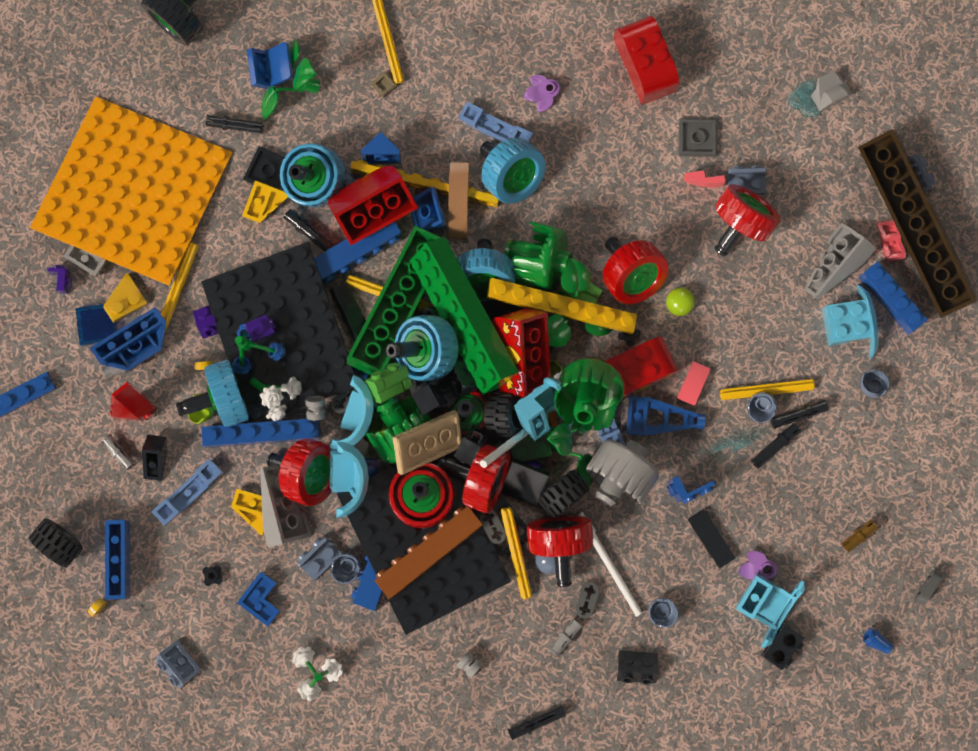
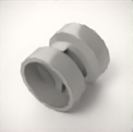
(315, 408)
(466, 660)

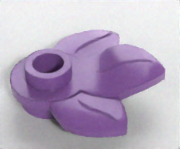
(539, 92)
(756, 564)

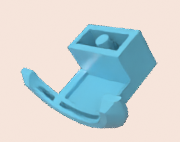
(852, 322)
(535, 407)
(358, 413)
(348, 474)
(768, 604)

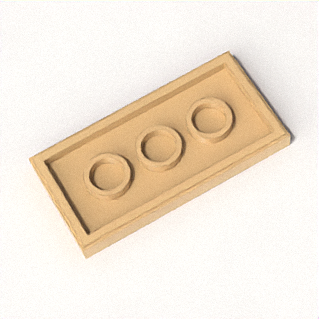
(427, 442)

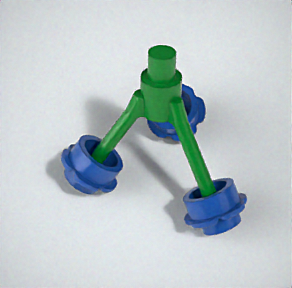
(243, 340)

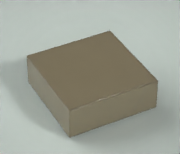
(383, 84)

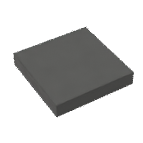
(697, 137)

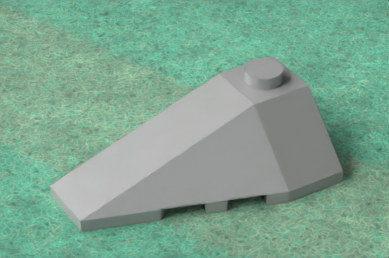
(845, 255)
(281, 517)

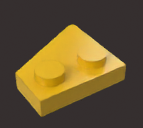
(263, 201)
(124, 300)
(249, 508)

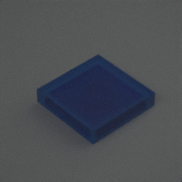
(93, 324)

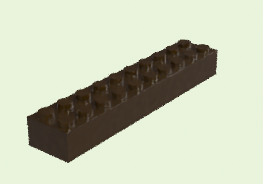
(918, 223)

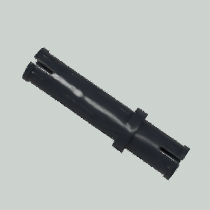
(234, 124)
(305, 228)
(807, 411)
(776, 445)
(515, 733)

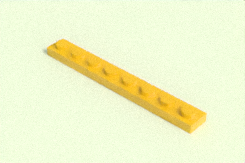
(417, 181)
(562, 305)

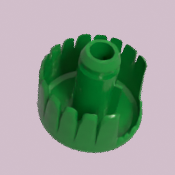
(540, 262)
(589, 394)
(397, 419)

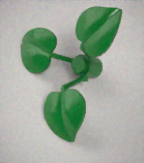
(302, 81)
(573, 279)
(561, 441)

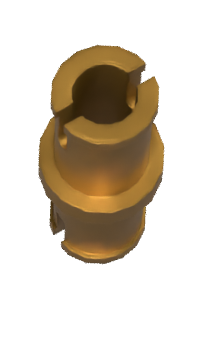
(859, 536)

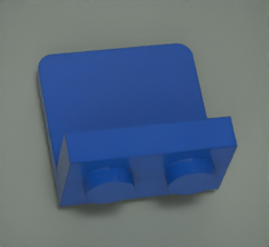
(270, 66)
(678, 490)

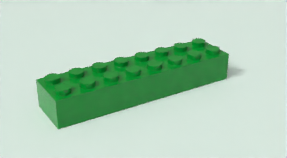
(394, 306)
(462, 309)

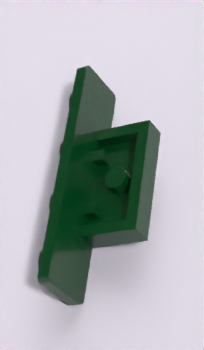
(528, 448)

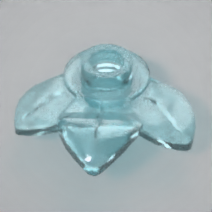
(806, 105)

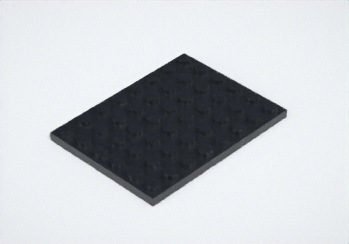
(294, 297)
(451, 583)

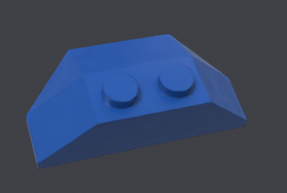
(133, 342)

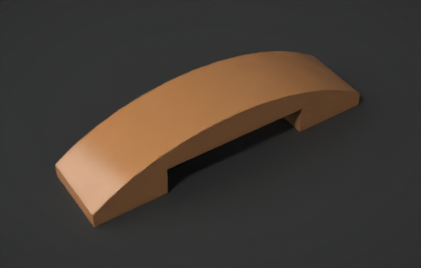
(458, 200)

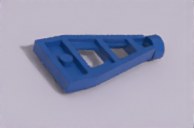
(637, 417)

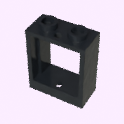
(502, 502)

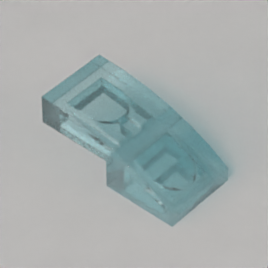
(734, 445)

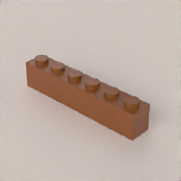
(428, 553)

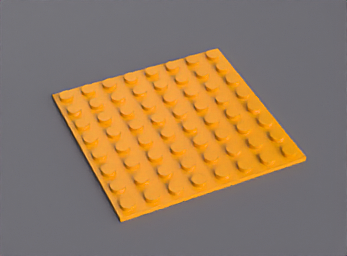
(131, 190)

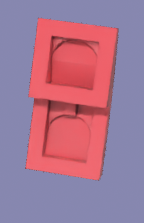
(698, 178)
(891, 241)
(693, 383)

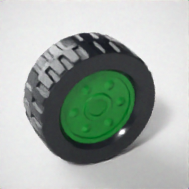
(174, 18)

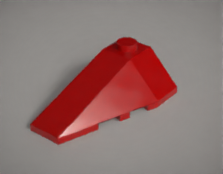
(131, 404)

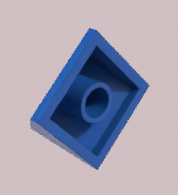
(381, 151)
(429, 212)

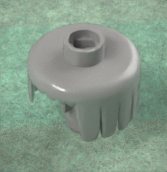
(621, 470)

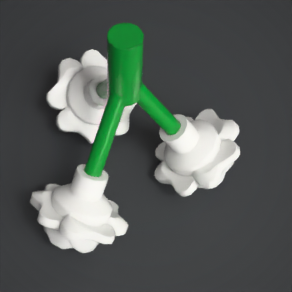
(272, 396)
(331, 670)

